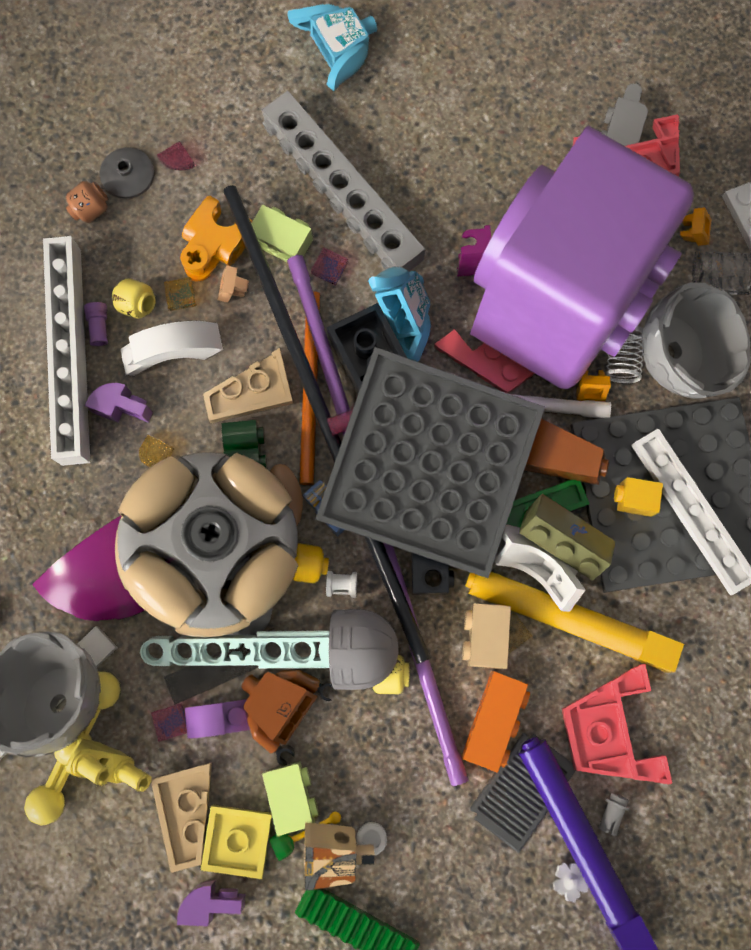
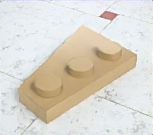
(182, 814)

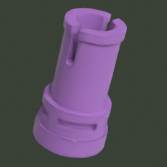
(96, 315)

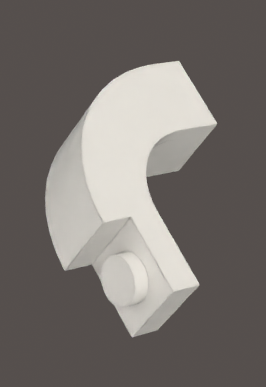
(170, 342)
(550, 571)

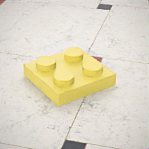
(236, 841)

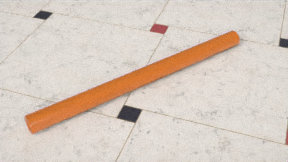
(308, 426)

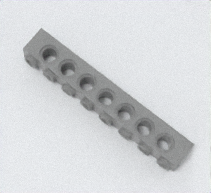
(288, 112)

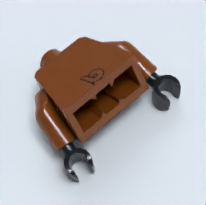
(278, 706)

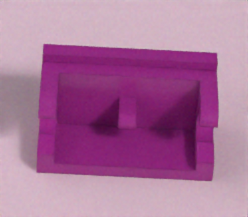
(471, 255)

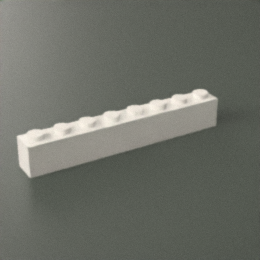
(66, 351)

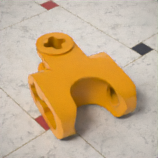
(209, 241)

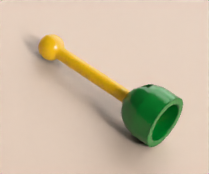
(284, 844)

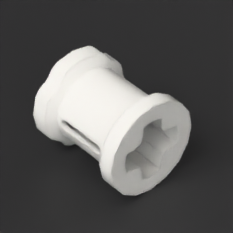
(341, 584)

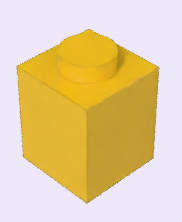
(638, 496)

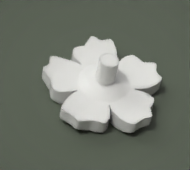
(570, 882)

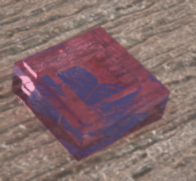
(329, 266)
(169, 722)

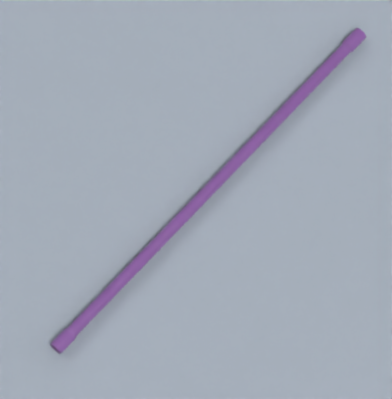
(451, 756)

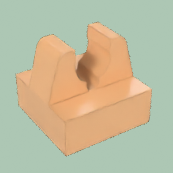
(231, 284)

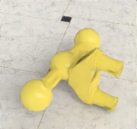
(85, 760)

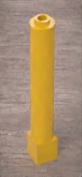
(608, 632)

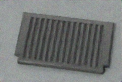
(511, 801)

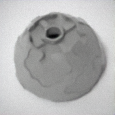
(706, 339)
(33, 678)

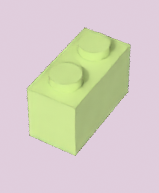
(281, 234)
(290, 798)

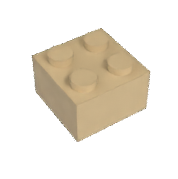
(487, 636)

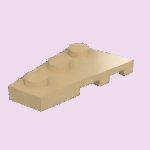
(252, 391)

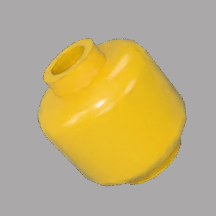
(310, 563)

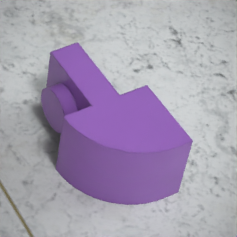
(113, 400)
(216, 719)
(203, 902)

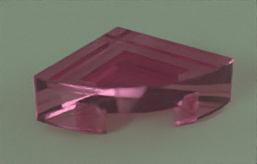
(176, 158)

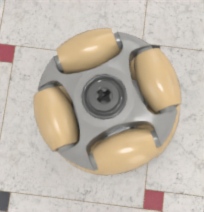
(212, 519)

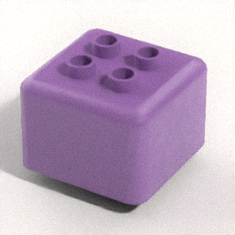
(579, 258)

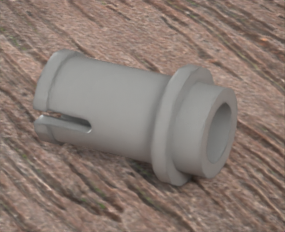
(613, 813)

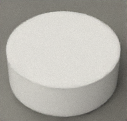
(372, 834)

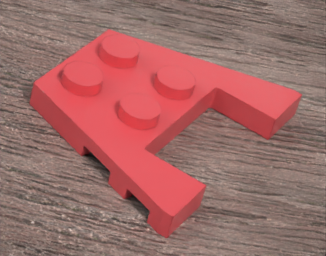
(663, 150)
(485, 362)
(600, 732)

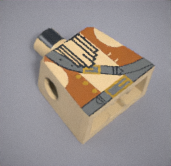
(332, 855)

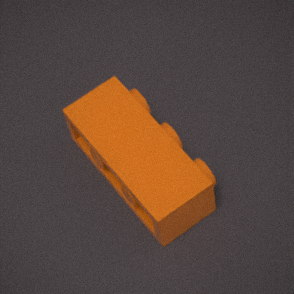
(495, 722)

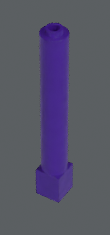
(620, 915)

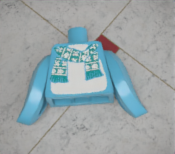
(339, 37)
(405, 307)

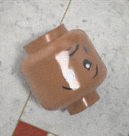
(86, 201)

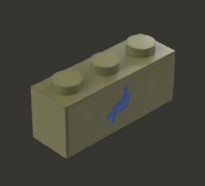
(567, 537)

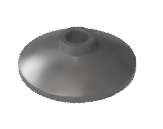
(131, 181)

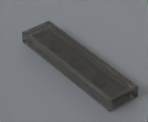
(199, 679)

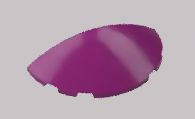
(88, 580)

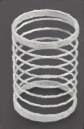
(610, 371)

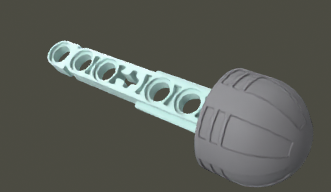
(356, 649)

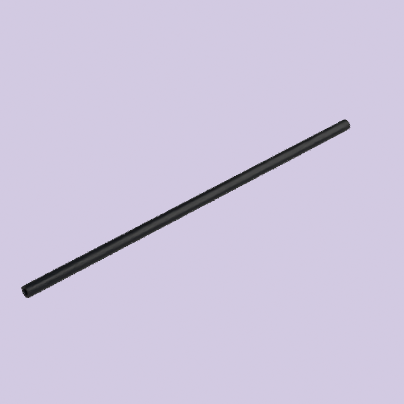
(321, 411)

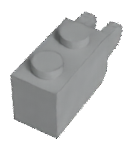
(626, 117)

